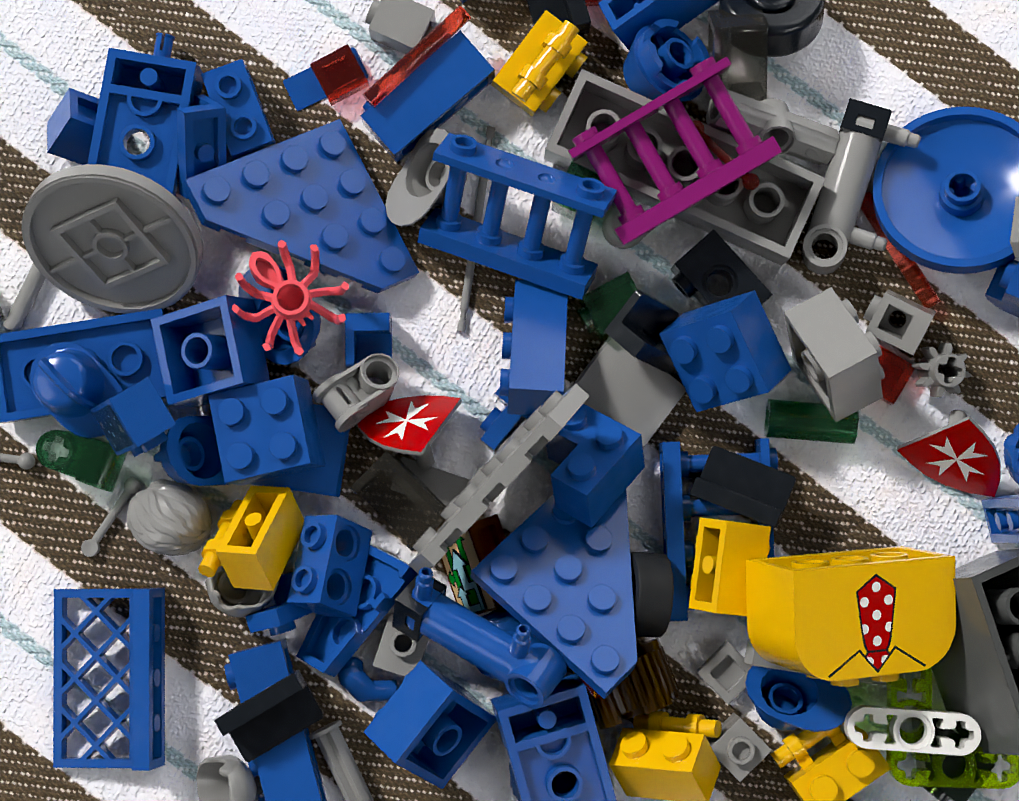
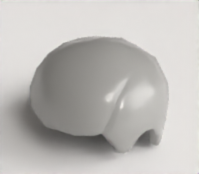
(235, 601)
(225, 780)

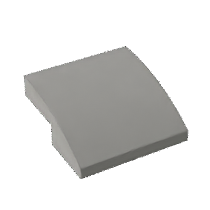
(629, 389)

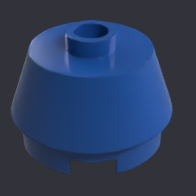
(662, 60)

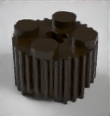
(642, 691)

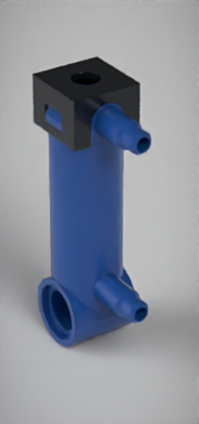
(526, 669)

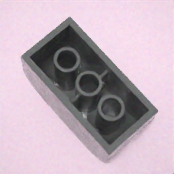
(983, 661)

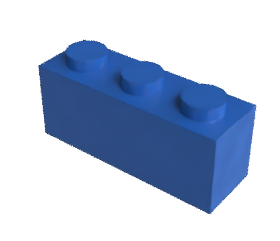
(428, 96)
(533, 346)

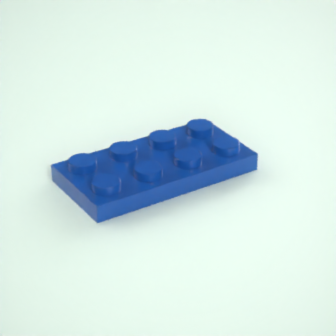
(118, 342)

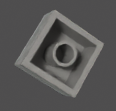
(835, 353)

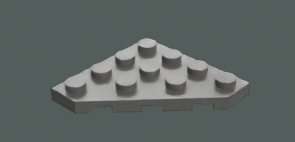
(497, 474)

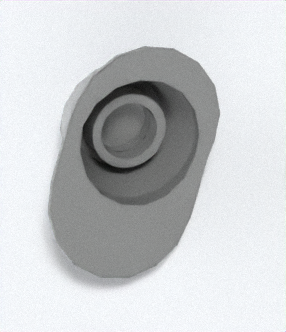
(419, 183)

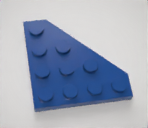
(307, 195)
(570, 589)

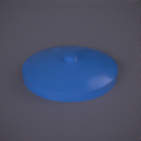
(953, 193)

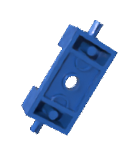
(143, 96)
(555, 740)

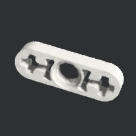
(944, 745)

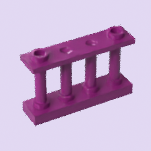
(712, 172)

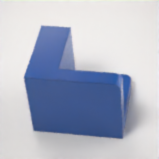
(72, 127)
(367, 335)

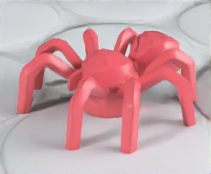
(290, 297)

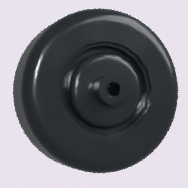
(790, 22)

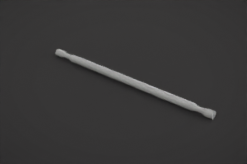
(470, 266)

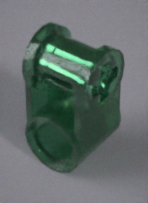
(87, 461)

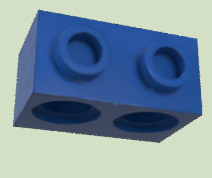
(245, 118)
(330, 566)

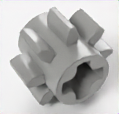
(953, 370)

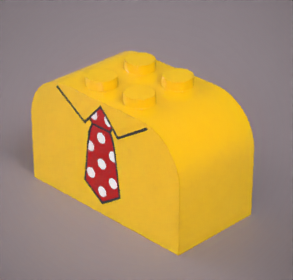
(852, 612)

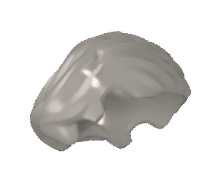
(169, 518)

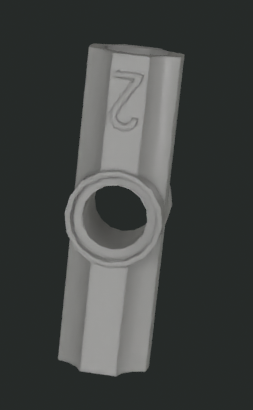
(793, 133)

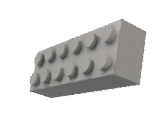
(757, 220)

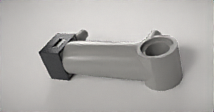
(846, 184)

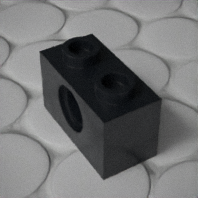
(712, 257)

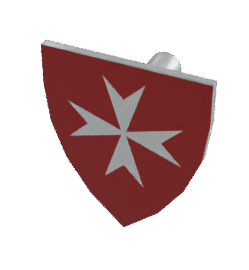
(410, 425)
(957, 456)

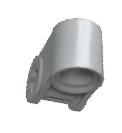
(352, 395)

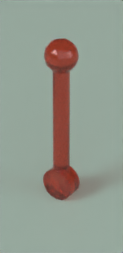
(750, 181)

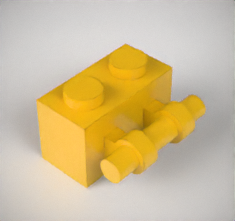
(540, 64)
(255, 538)
(720, 565)
(667, 757)
(833, 771)

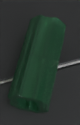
(807, 422)

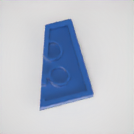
(336, 639)

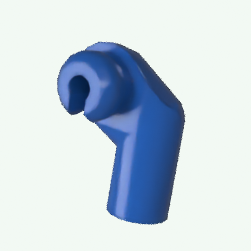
(362, 686)

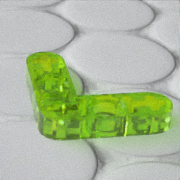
(920, 776)

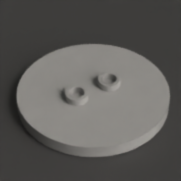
(112, 238)

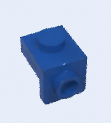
(280, 616)

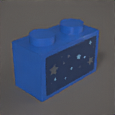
(134, 419)

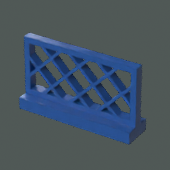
(144, 686)

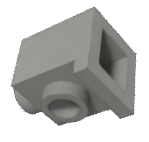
(907, 336)

